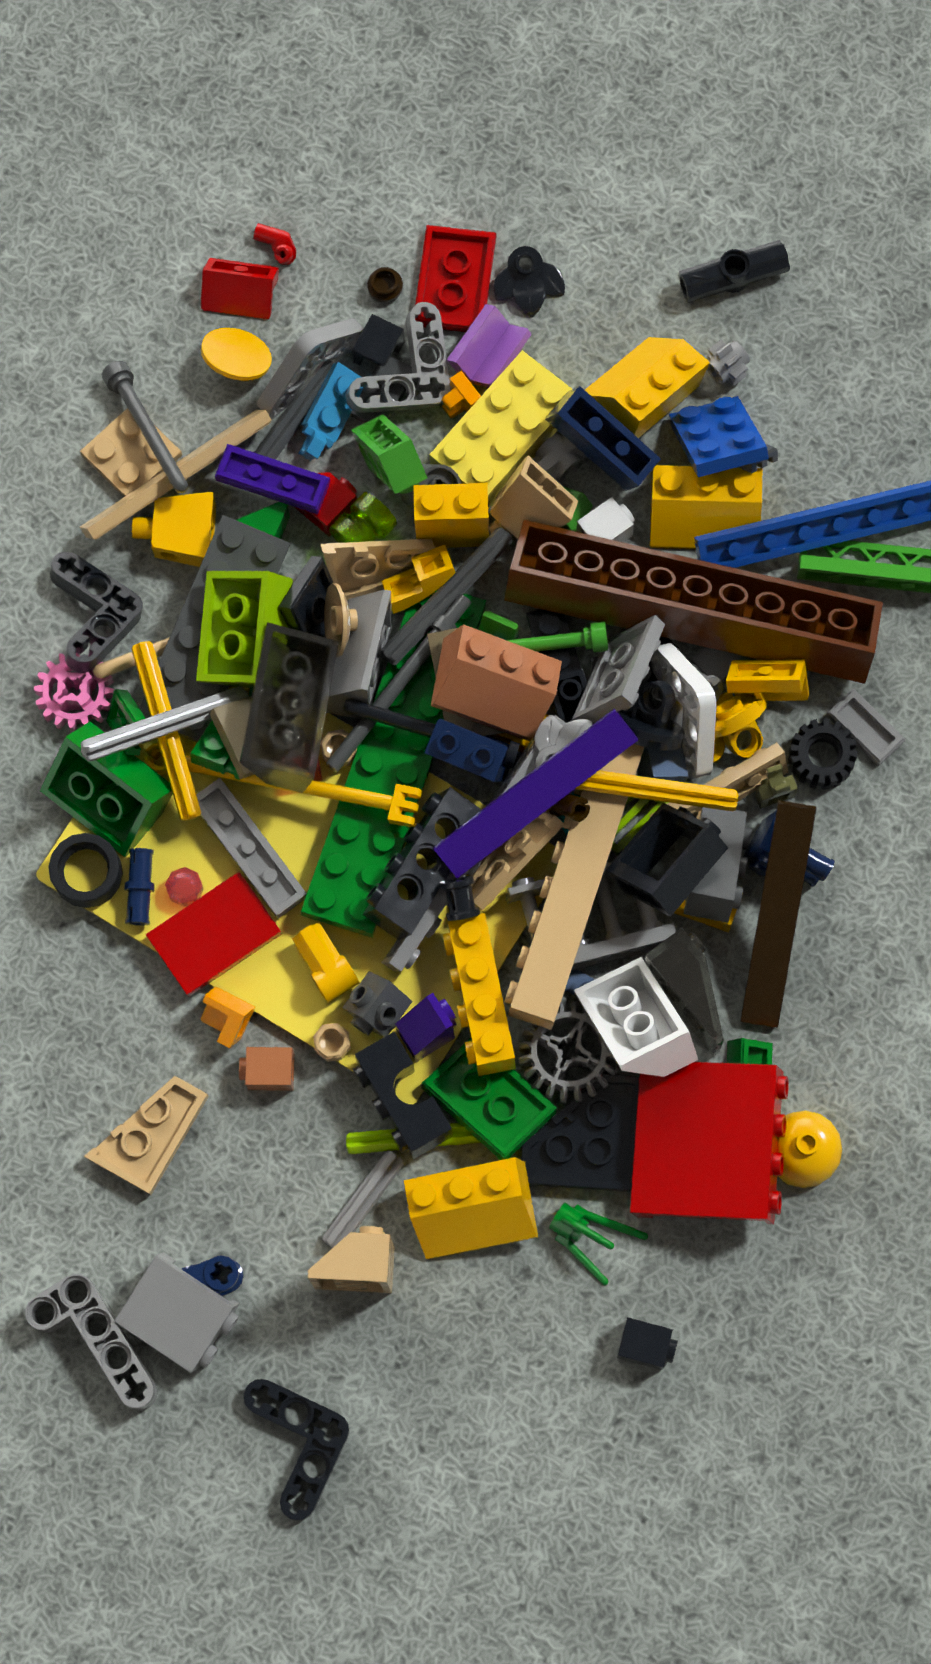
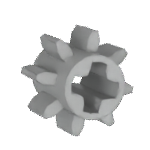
(727, 362)

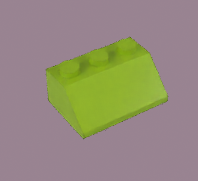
(234, 623)

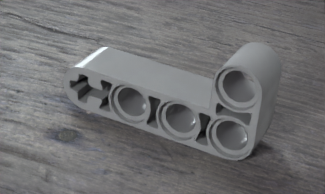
(100, 1346)

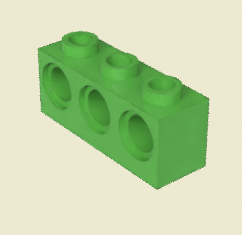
(389, 454)

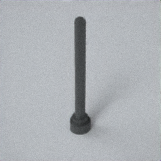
(120, 380)

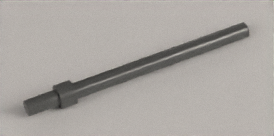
(398, 683)

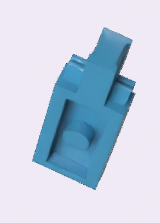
(328, 412)

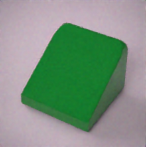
(749, 1051)

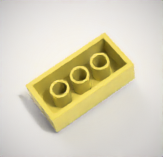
(503, 425)

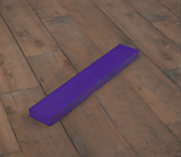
(535, 793)

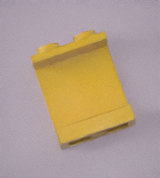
(452, 514)

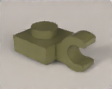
(775, 787)

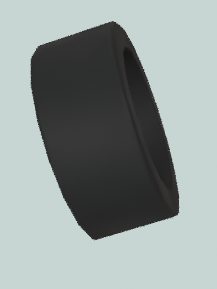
(69, 847)

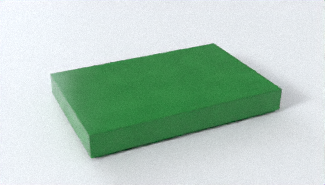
(495, 1107)

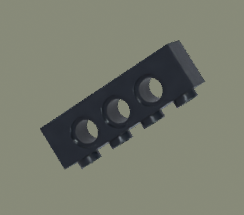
(385, 905)

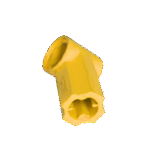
(329, 969)

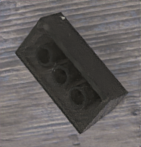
(288, 707)

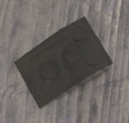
(686, 981)

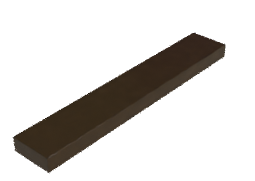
(778, 913)

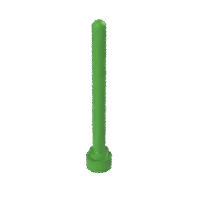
(592, 638)

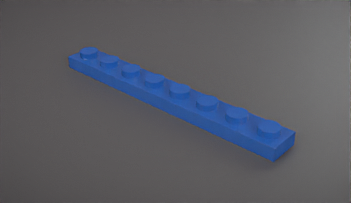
(817, 527)

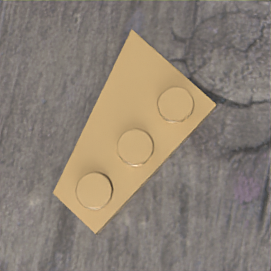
(363, 565)
(511, 857)
(151, 1136)

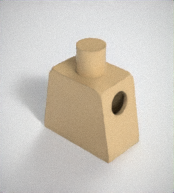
(533, 497)

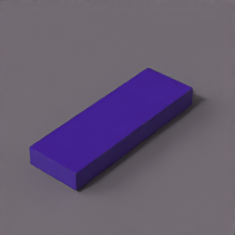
(272, 479)

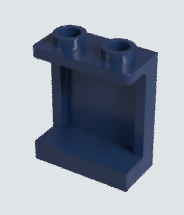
(469, 750)

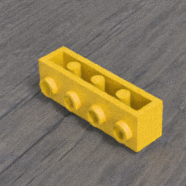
(481, 994)

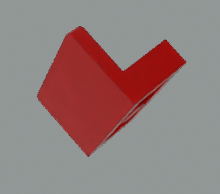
(238, 288)

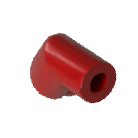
(280, 242)

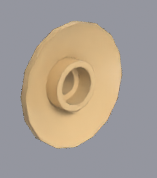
(338, 617)

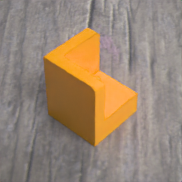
(227, 1015)

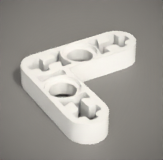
(698, 707)

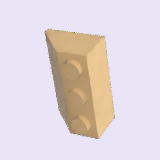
(357, 1263)

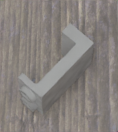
(177, 1314)

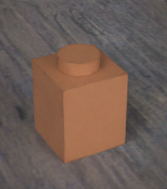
(268, 1068)

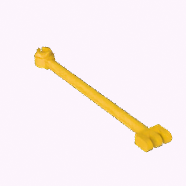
(394, 803)

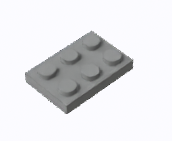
(620, 670)

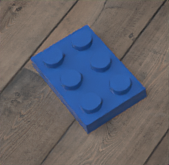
(718, 436)

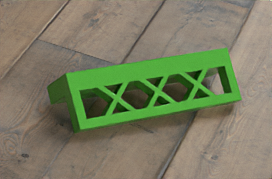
(869, 572)

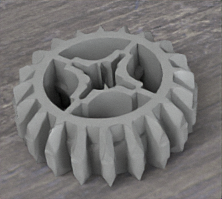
(553, 1046)

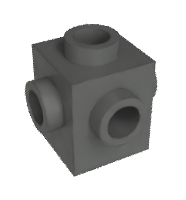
(376, 1005)

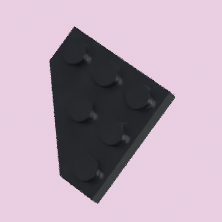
(588, 1141)

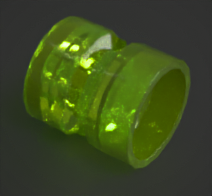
(365, 523)

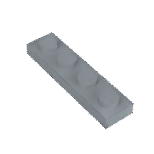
(249, 848)

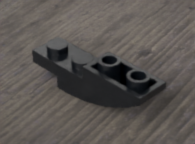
(571, 678)

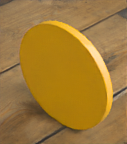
(236, 354)

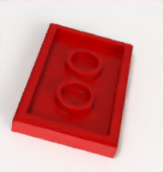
(455, 274)
(213, 934)

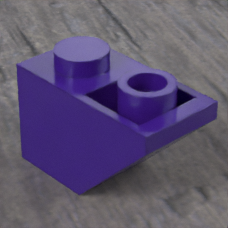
(427, 1026)

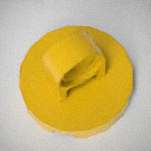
(737, 715)

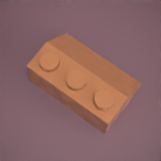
(495, 682)

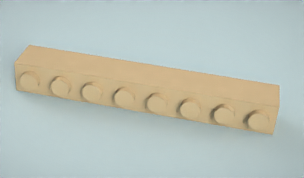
(568, 902)

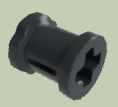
(460, 898)

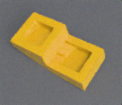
(429, 573)

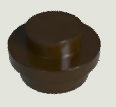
(385, 284)

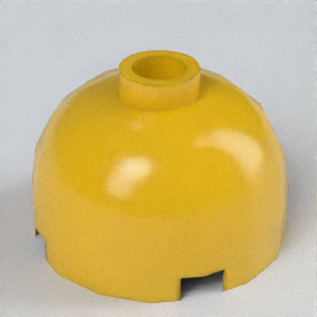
(809, 1148)

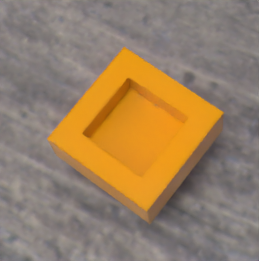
(461, 395)

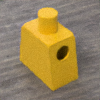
(179, 527)

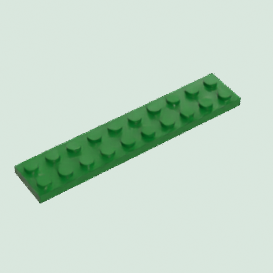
(360, 835)

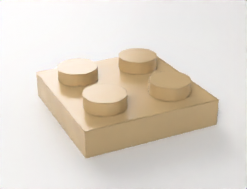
(124, 455)

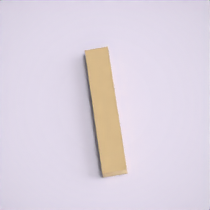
(188, 466)

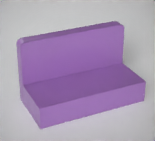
(488, 347)

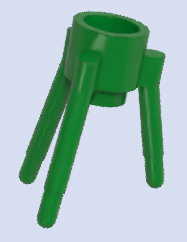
(571, 1224)

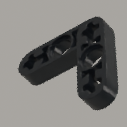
(104, 605)
(314, 1445)

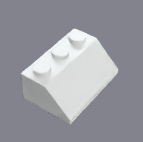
(637, 1021)

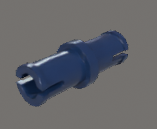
(139, 886)

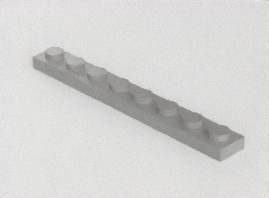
(405, 951)

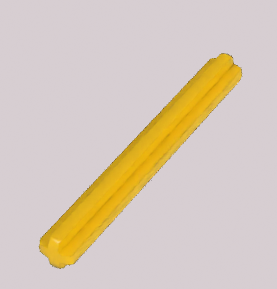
(170, 744)
(661, 790)

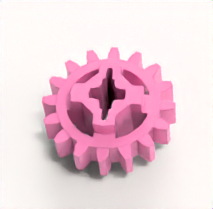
(64, 702)

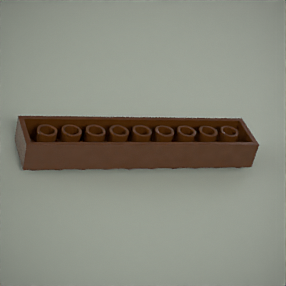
(695, 600)

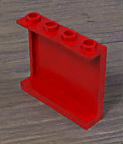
(710, 1142)

